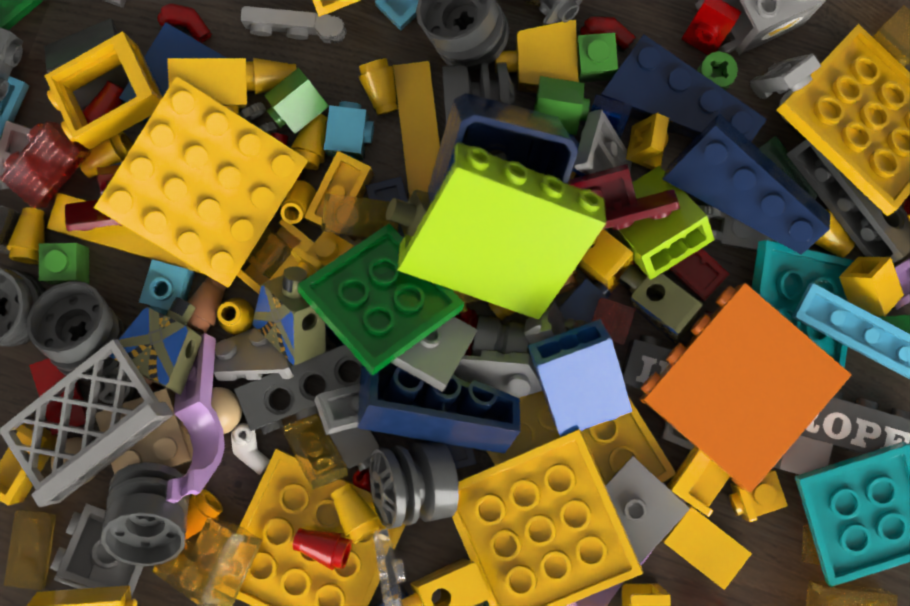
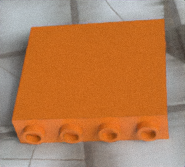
(744, 385)

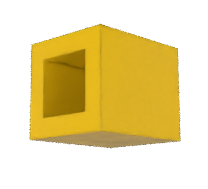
(872, 284)

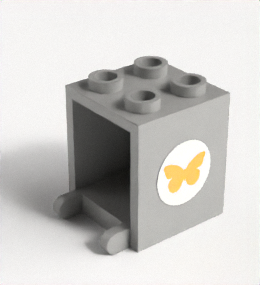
(765, 21)

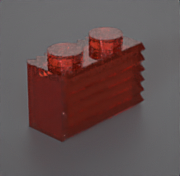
(43, 164)

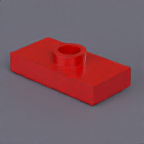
(711, 25)
(700, 273)
(45, 377)

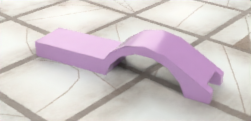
(202, 423)

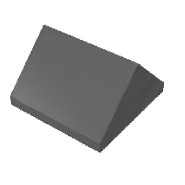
(78, 43)

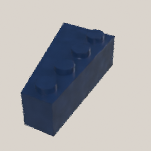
(666, 85)
(747, 185)
(460, 415)

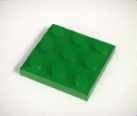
(374, 304)

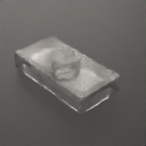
(390, 569)

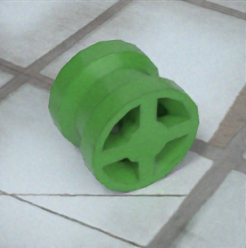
(727, 66)

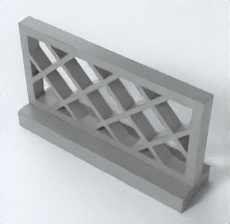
(94, 454)

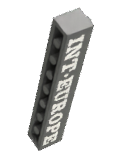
(844, 424)

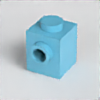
(348, 130)
(164, 284)

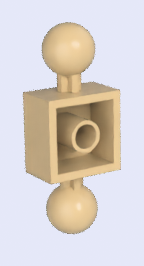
(170, 441)

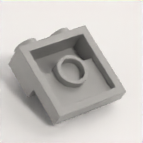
(86, 560)

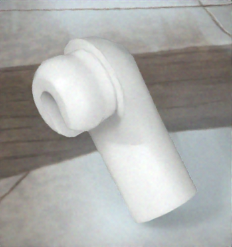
(245, 448)

